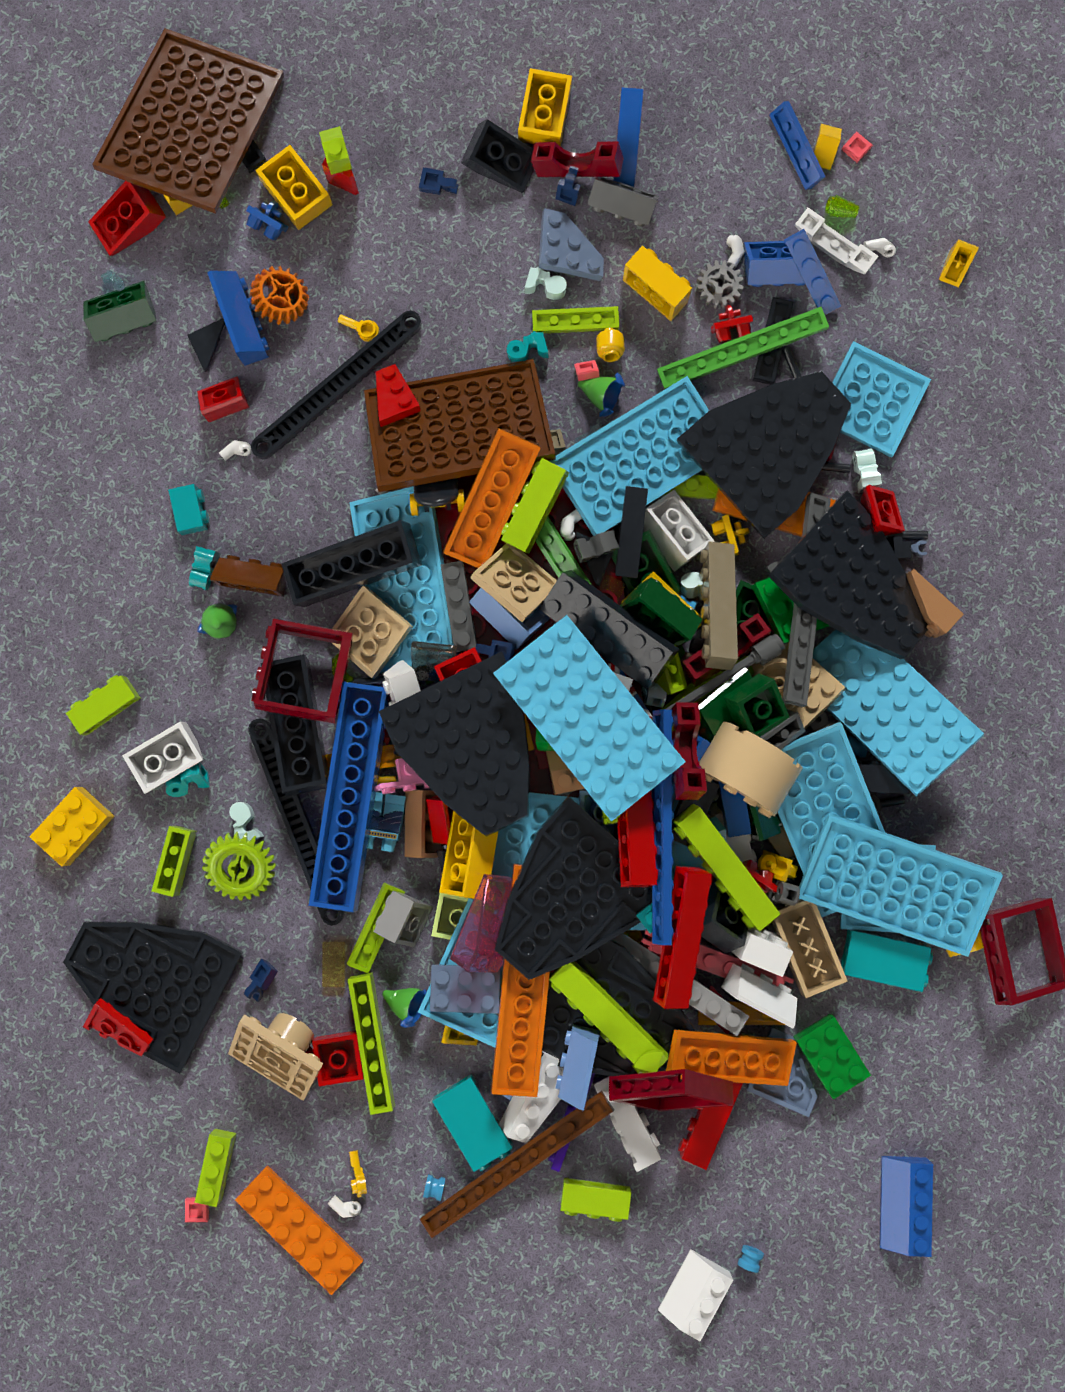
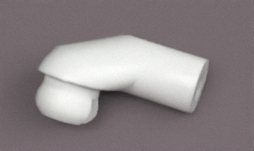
(736, 245)
(882, 246)
(235, 447)
(567, 525)

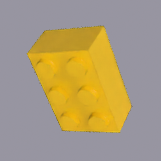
(544, 107)
(294, 187)
(657, 282)
(71, 826)

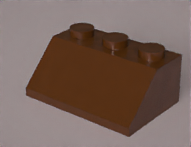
(249, 575)

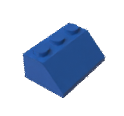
(770, 264)

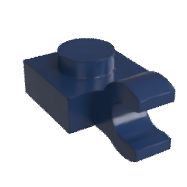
(433, 182)
(567, 189)
(506, 648)
(261, 979)

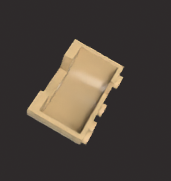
(750, 768)

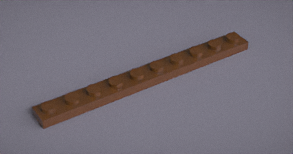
(516, 1164)

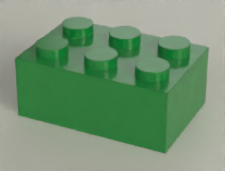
(831, 1056)

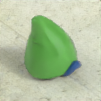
(603, 392)
(218, 620)
(405, 1004)

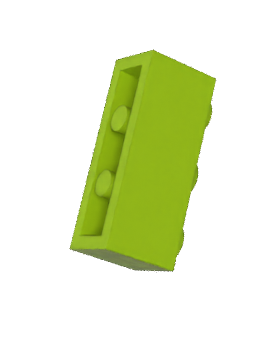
(102, 704)
(174, 861)
(215, 1167)
(595, 1199)

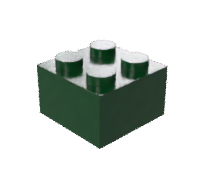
(757, 705)

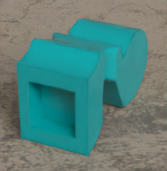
(519, 350)
(202, 567)
(179, 784)

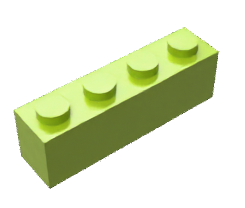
(535, 505)

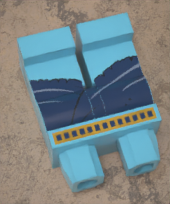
(390, 823)

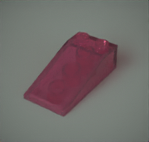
(478, 936)

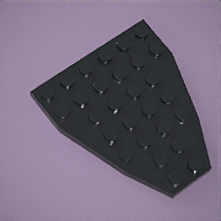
(769, 446)
(853, 580)
(467, 745)
(567, 895)
(155, 977)
(633, 990)

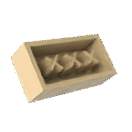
(813, 956)

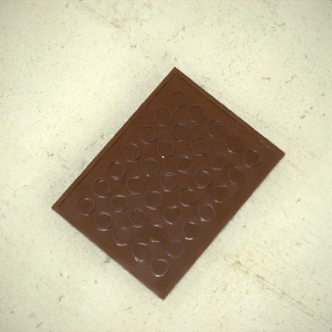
(189, 120)
(458, 424)

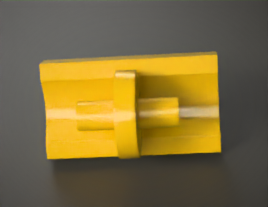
(724, 526)
(778, 865)

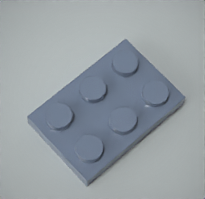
(463, 991)

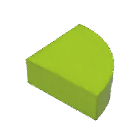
(649, 1061)

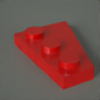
(394, 396)
(113, 1024)

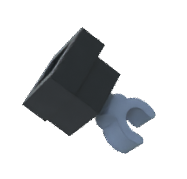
(904, 550)

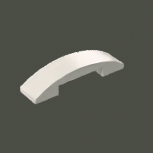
(834, 244)

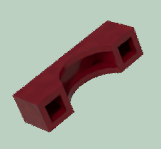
(554, 161)
(748, 634)
(689, 777)

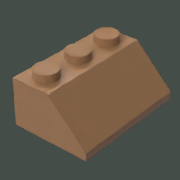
(417, 826)

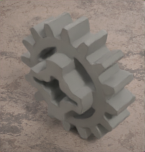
(710, 282)

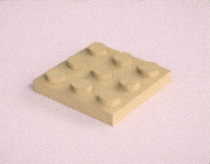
(514, 581)
(375, 631)

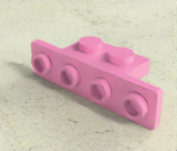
(407, 779)

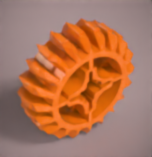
(283, 284)

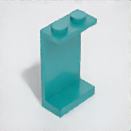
(886, 960)
(472, 1124)

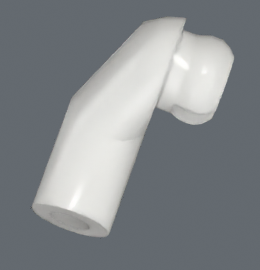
(345, 1209)

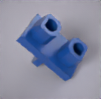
(257, 217)

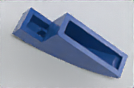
(629, 132)
(734, 812)

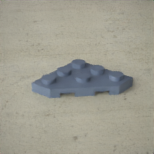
(566, 248)
(799, 1093)

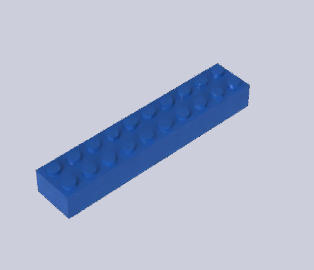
(349, 798)

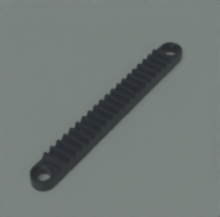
(336, 385)
(291, 810)

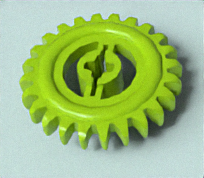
(249, 852)

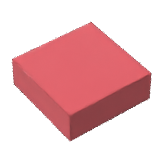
(857, 147)
(586, 370)
(196, 1212)

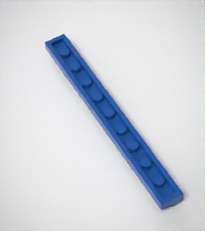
(663, 839)

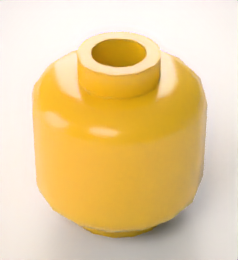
(610, 344)

